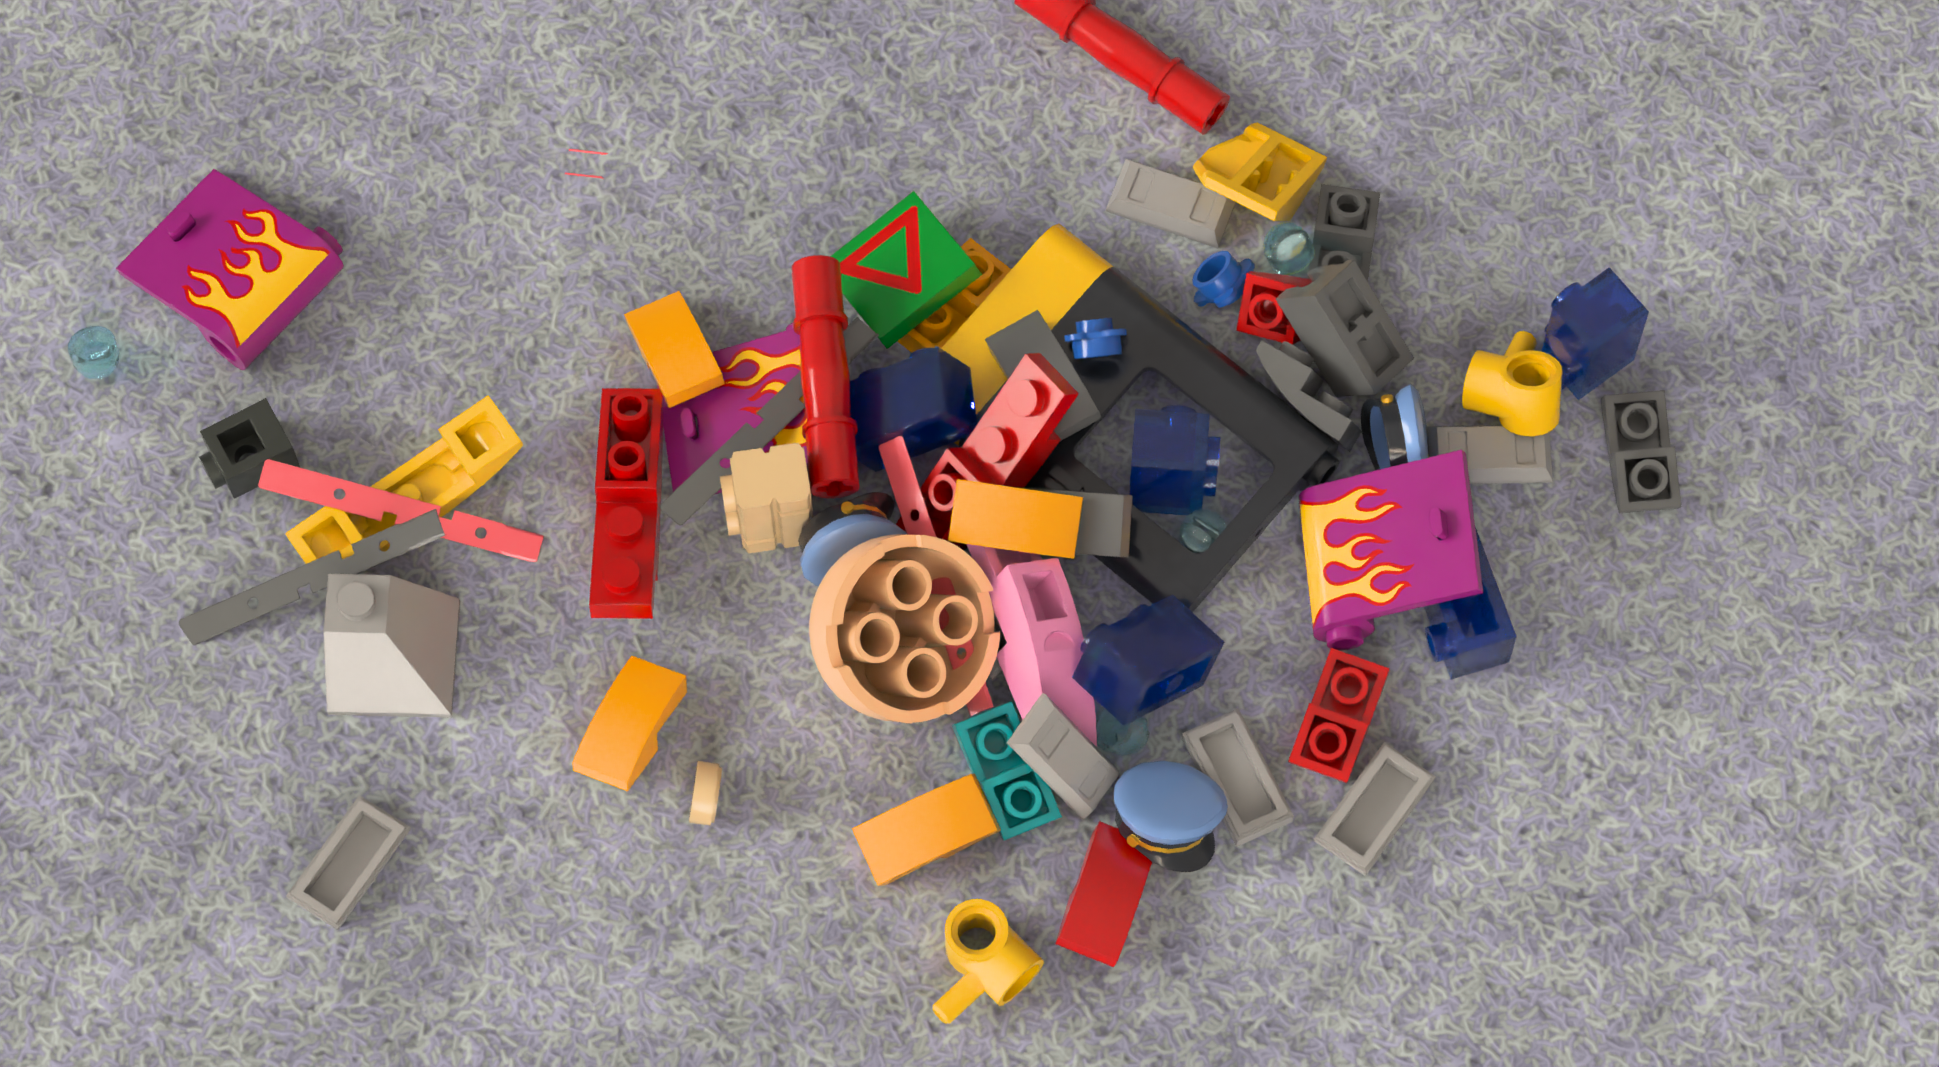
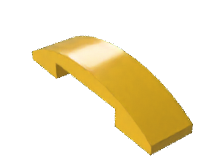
(443, 474)

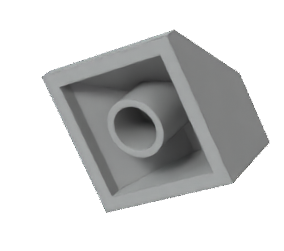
(389, 647)

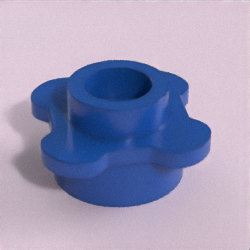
(1220, 279)
(1096, 339)

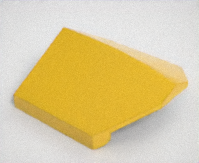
(1261, 171)

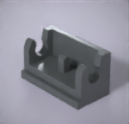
(1346, 330)

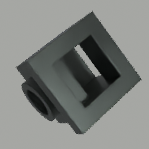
(245, 432)

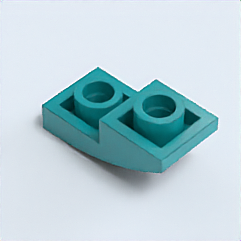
(1009, 784)

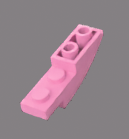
(1040, 632)

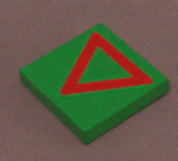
(903, 269)

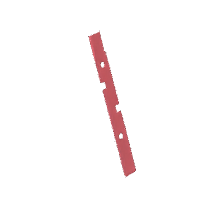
(910, 498)
(373, 502)

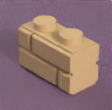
(767, 497)

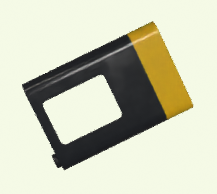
(1075, 285)

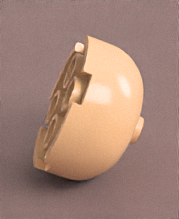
(879, 615)

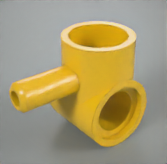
(1516, 387)
(998, 969)

